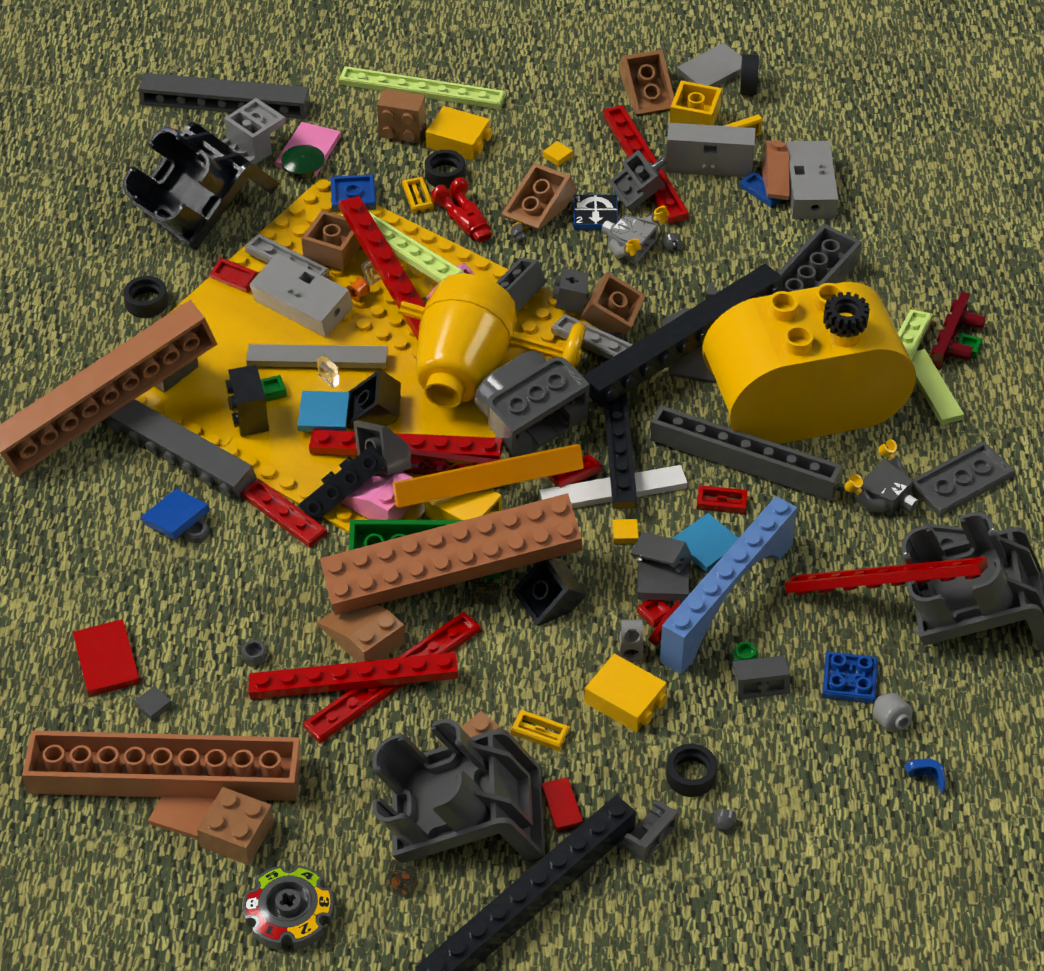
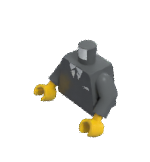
(885, 486)

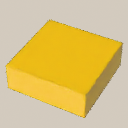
(557, 153)
(625, 531)

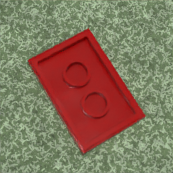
(106, 657)

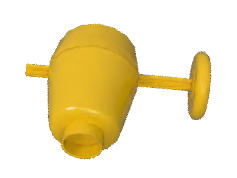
(467, 334)

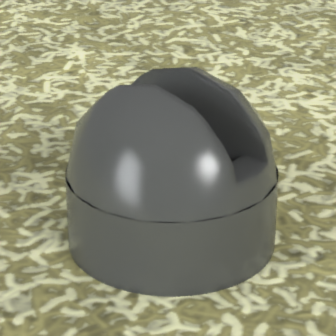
(672, 241)
(724, 819)

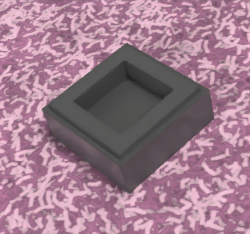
(153, 703)

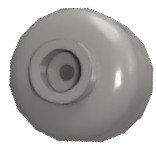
(892, 712)

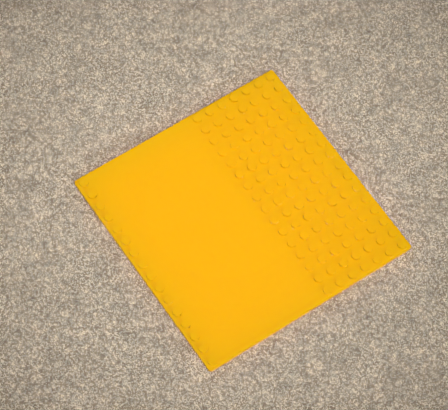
(236, 320)

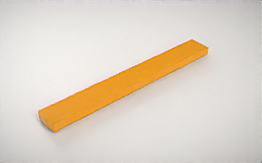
(487, 475)

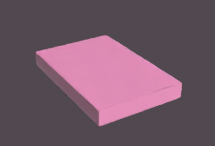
(313, 135)

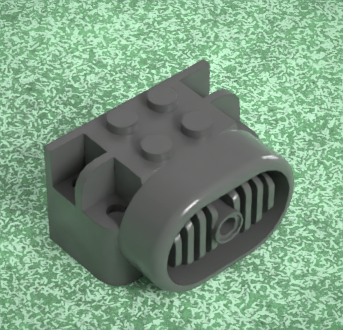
(532, 401)

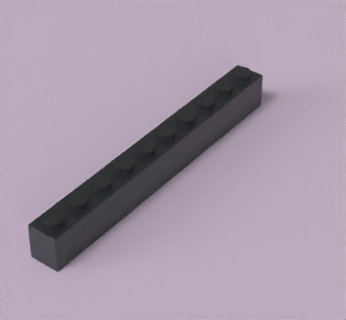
(675, 338)
(533, 890)

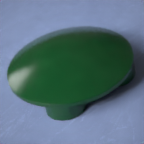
(302, 160)

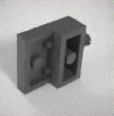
(637, 180)

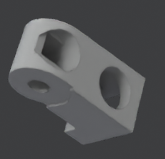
(631, 638)

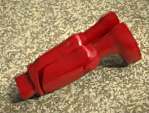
(466, 216)

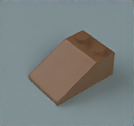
(646, 82)
(540, 197)
(365, 632)

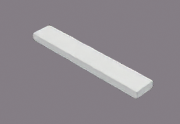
(599, 490)

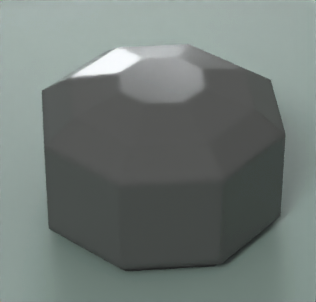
(254, 652)

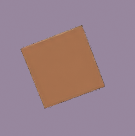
(180, 814)

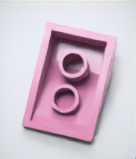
(376, 498)

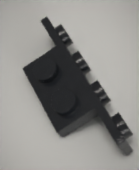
(340, 485)

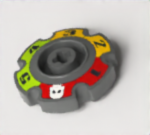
(288, 907)

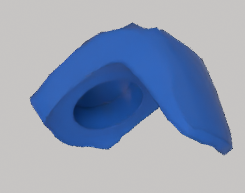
(927, 767)

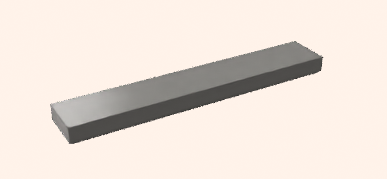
(306, 355)

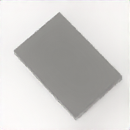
(712, 67)

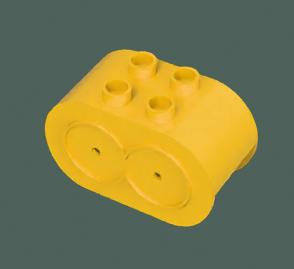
(798, 380)

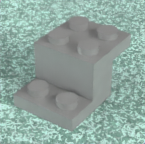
(250, 130)

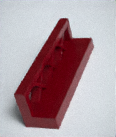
(432, 462)

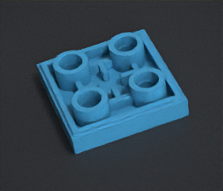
(323, 411)
(707, 541)

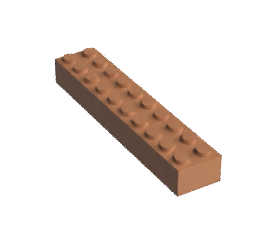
(104, 387)
(451, 554)
(161, 765)

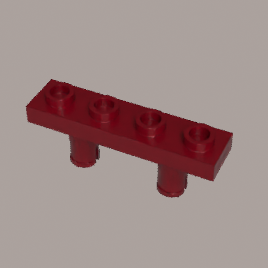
(945, 339)

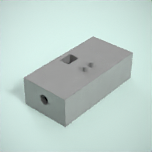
(710, 149)
(812, 180)
(301, 295)

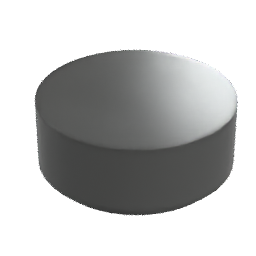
(197, 532)

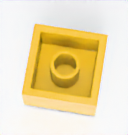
(695, 104)

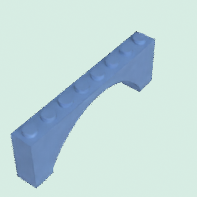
(767, 536)

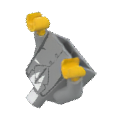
(634, 236)

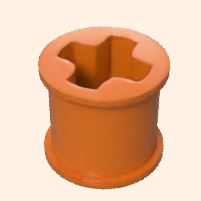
(358, 288)

